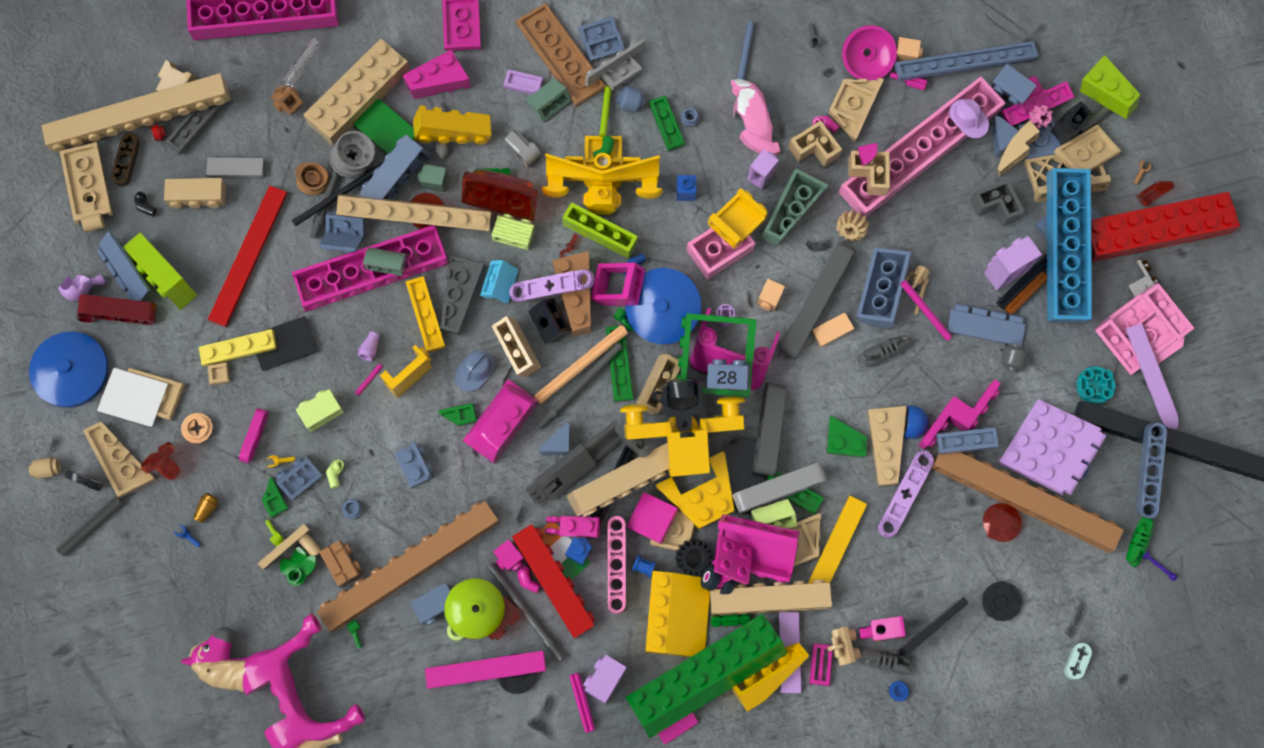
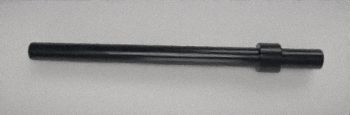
(332, 198)

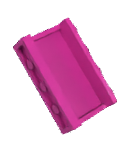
(772, 546)

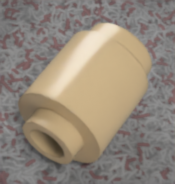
(44, 468)

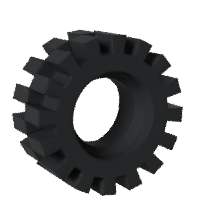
(683, 551)

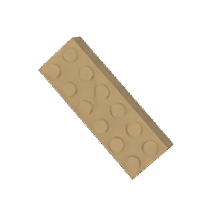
(356, 91)
(619, 482)

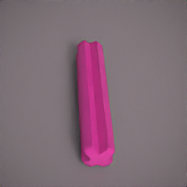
(582, 702)

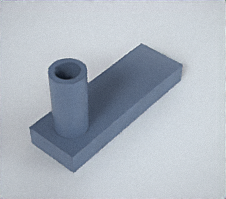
(967, 441)

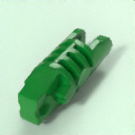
(1139, 541)

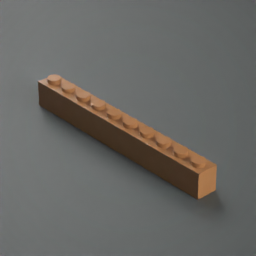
(1029, 499)
(407, 567)

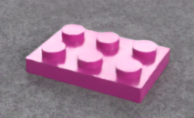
(461, 25)

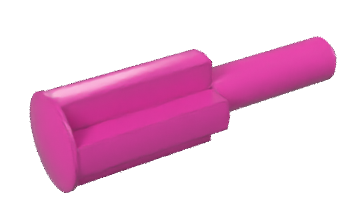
(916, 83)

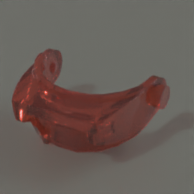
(1159, 189)

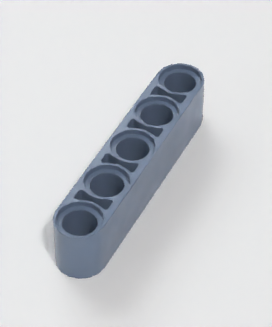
(1155, 479)

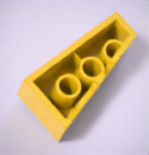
(451, 126)

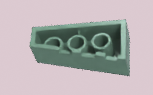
(793, 202)

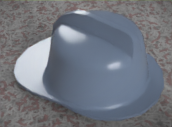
(474, 370)

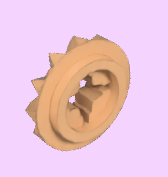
(190, 423)

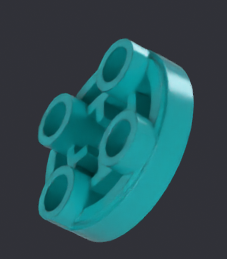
(1096, 385)

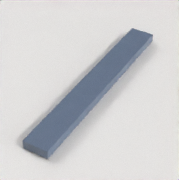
(966, 61)

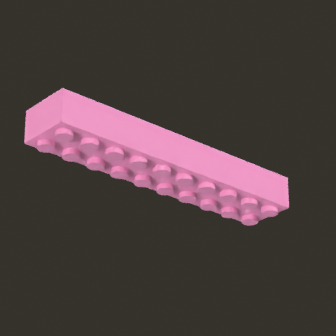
(921, 148)

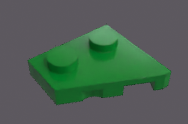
(845, 440)

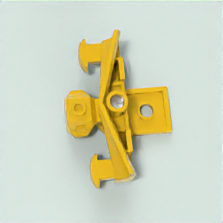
(602, 175)

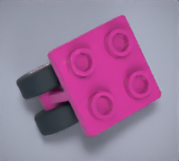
(731, 565)

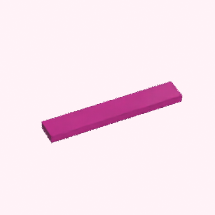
(485, 669)

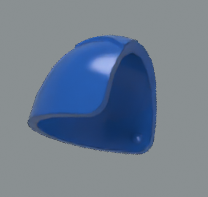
(917, 423)

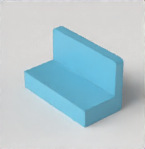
(499, 280)

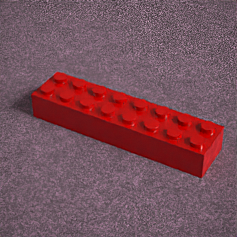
(1162, 226)

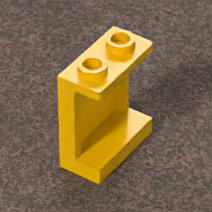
(738, 218)
(410, 374)

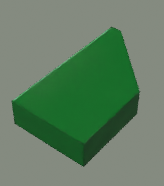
(460, 415)
(273, 499)

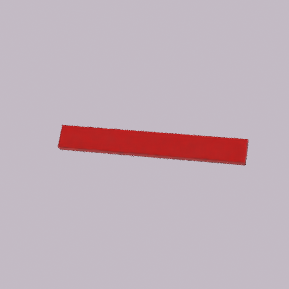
(247, 256)

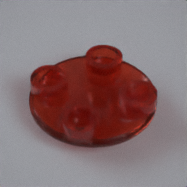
(1002, 522)

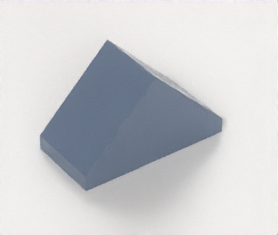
(1002, 134)
(558, 443)

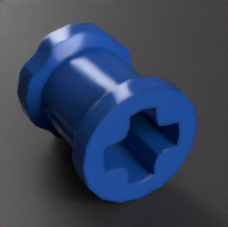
(644, 566)

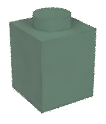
(433, 177)

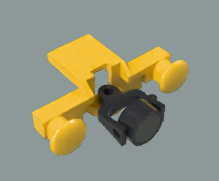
(685, 454)

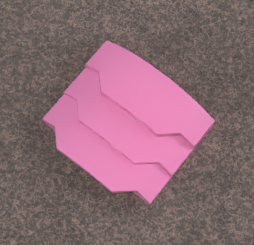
(1161, 321)

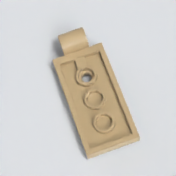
(86, 179)

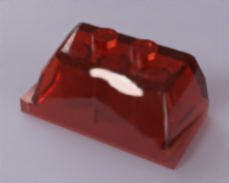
(500, 193)

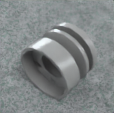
(356, 146)

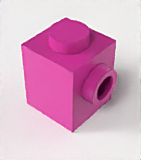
(508, 557)

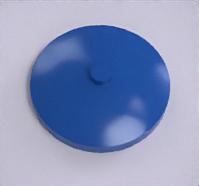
(662, 304)
(68, 369)

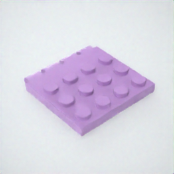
(1053, 448)

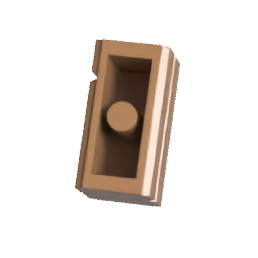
(340, 563)

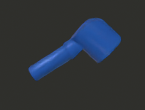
(185, 535)

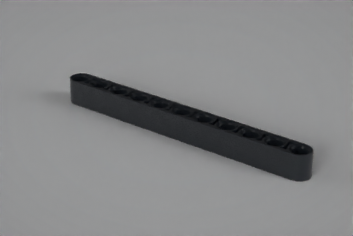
(1176, 441)

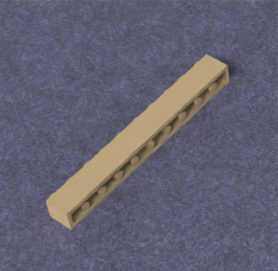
(136, 113)

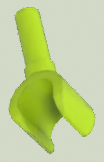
(276, 539)

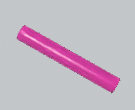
(361, 388)

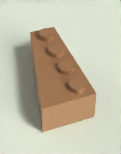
(578, 302)

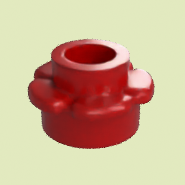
(158, 132)

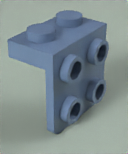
(343, 232)

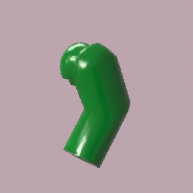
(607, 146)

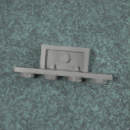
(619, 68)

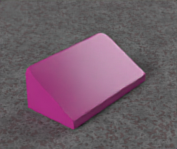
(677, 728)

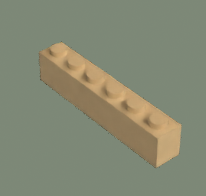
(772, 598)

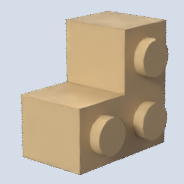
(817, 141)
(876, 172)

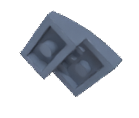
(601, 38)

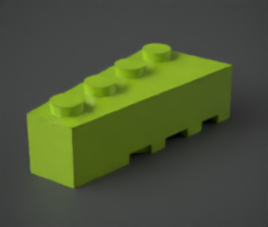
(159, 271)

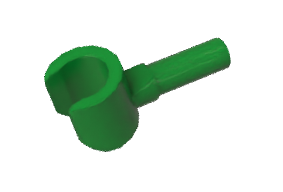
(619, 316)
(353, 626)

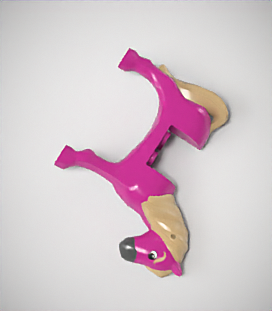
(248, 674)

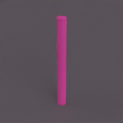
(926, 310)

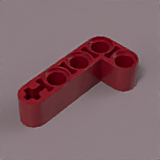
(115, 309)

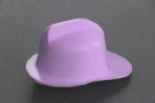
(969, 118)

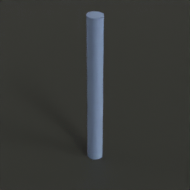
(746, 49)

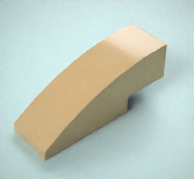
(1018, 147)

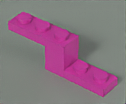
(960, 414)

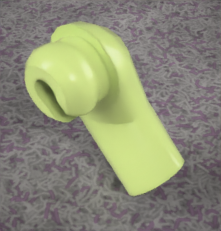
(333, 472)

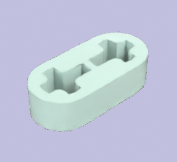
(1073, 659)

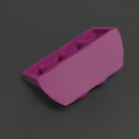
(501, 421)

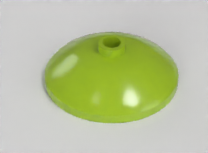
(459, 608)

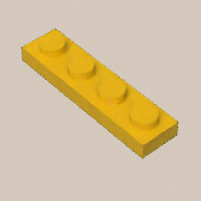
(425, 314)

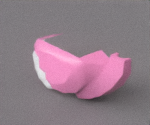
(754, 112)

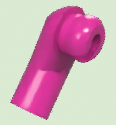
(828, 123)
(525, 581)

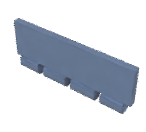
(122, 268)
(990, 328)

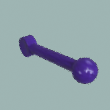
(1172, 576)

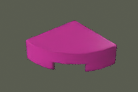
(867, 153)

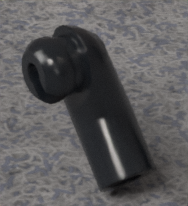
(142, 204)

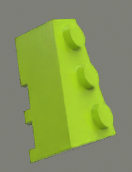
(1110, 88)

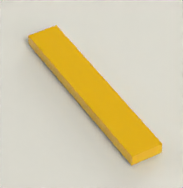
(838, 540)

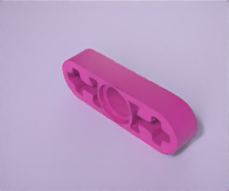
(253, 435)

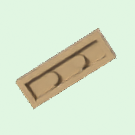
(300, 535)

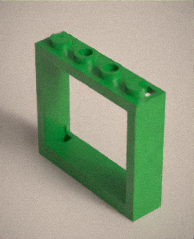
(685, 344)

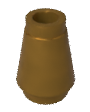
(205, 507)

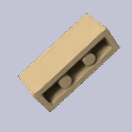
(195, 192)
(516, 346)
(664, 369)

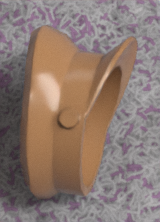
(311, 178)

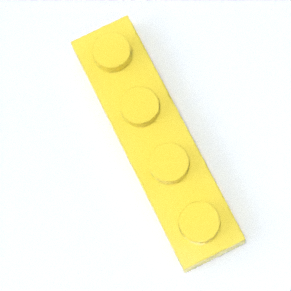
(237, 347)

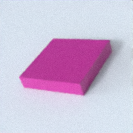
(652, 518)

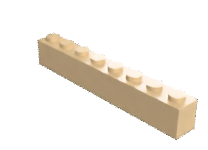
(413, 212)

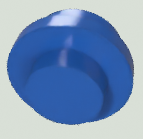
(898, 691)

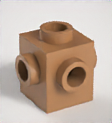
(286, 99)

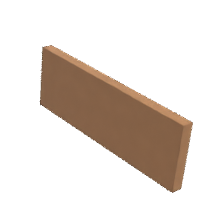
(559, 53)

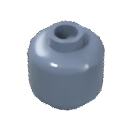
(630, 99)

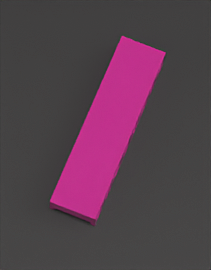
(347, 277)

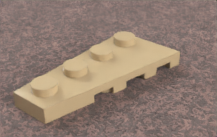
(887, 441)
(117, 462)

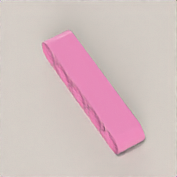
(619, 555)

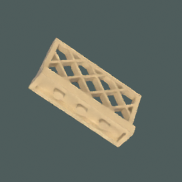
(1098, 183)

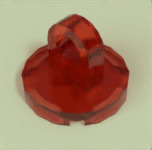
(162, 462)

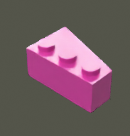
(437, 76)

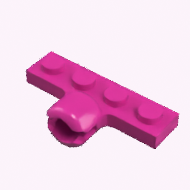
(1039, 97)

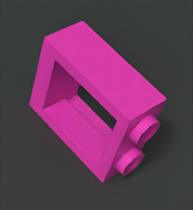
(631, 289)

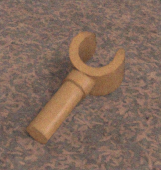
(1141, 171)

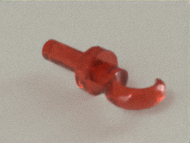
(569, 246)

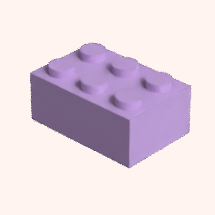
(1012, 262)

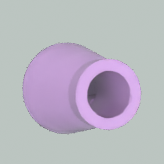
(368, 348)

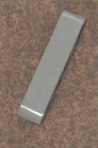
(779, 487)

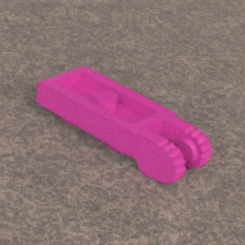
(575, 526)

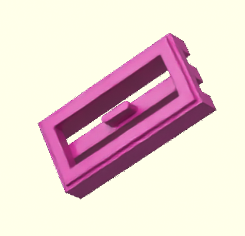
(820, 669)

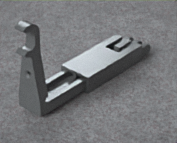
(580, 461)

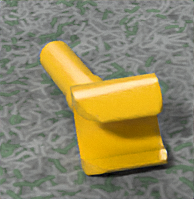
(279, 460)

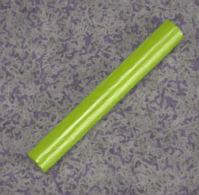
(605, 112)

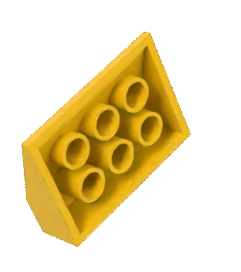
(677, 615)

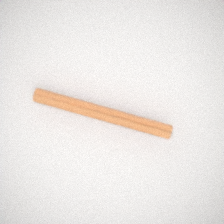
(581, 364)

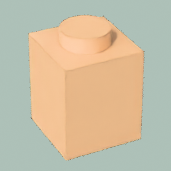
(908, 49)
(770, 295)

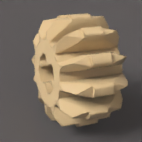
(852, 226)

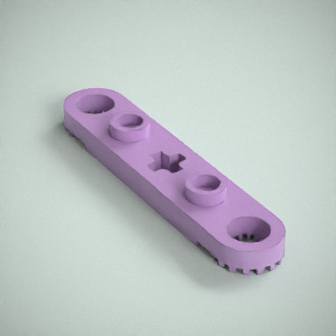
(563, 284)
(899, 506)

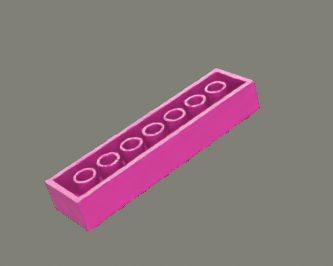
(247, 17)

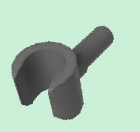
(813, 36)

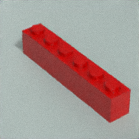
(553, 581)

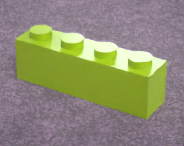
(600, 230)

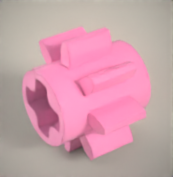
(1040, 116)

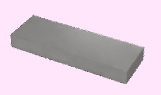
(235, 167)

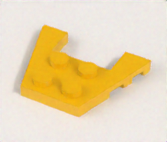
(706, 502)

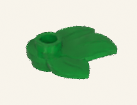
(300, 564)

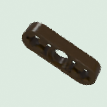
(127, 168)

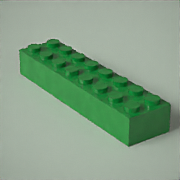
(706, 675)

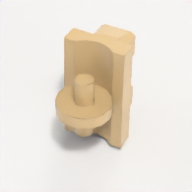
(843, 647)

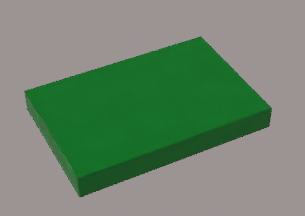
(383, 126)

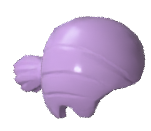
(79, 286)

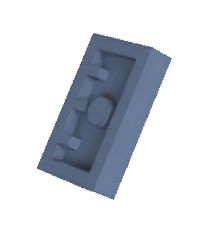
(413, 465)
(297, 477)

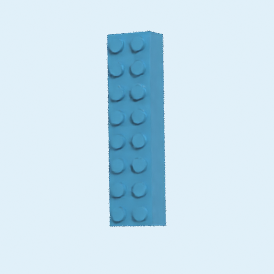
(1069, 245)

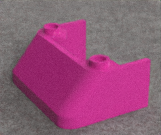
(706, 351)

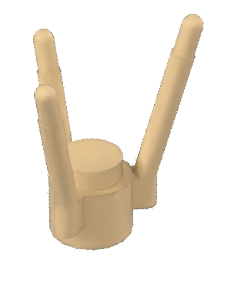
(919, 277)

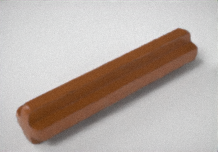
(1013, 306)

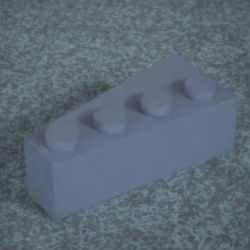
(395, 169)

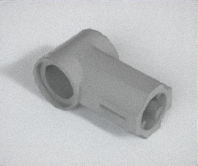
(525, 151)

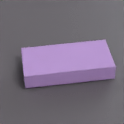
(522, 82)

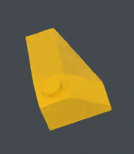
(763, 683)

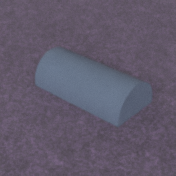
(883, 288)

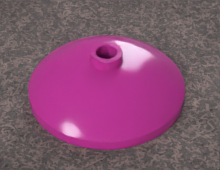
(881, 56)

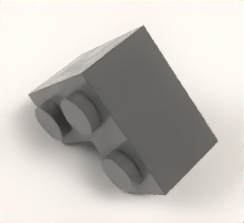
(1000, 198)

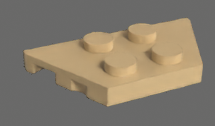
(854, 103)
(808, 540)

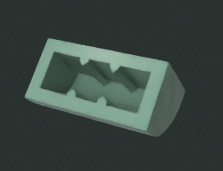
(549, 99)
(385, 261)

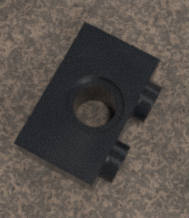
(1071, 122)
(549, 320)

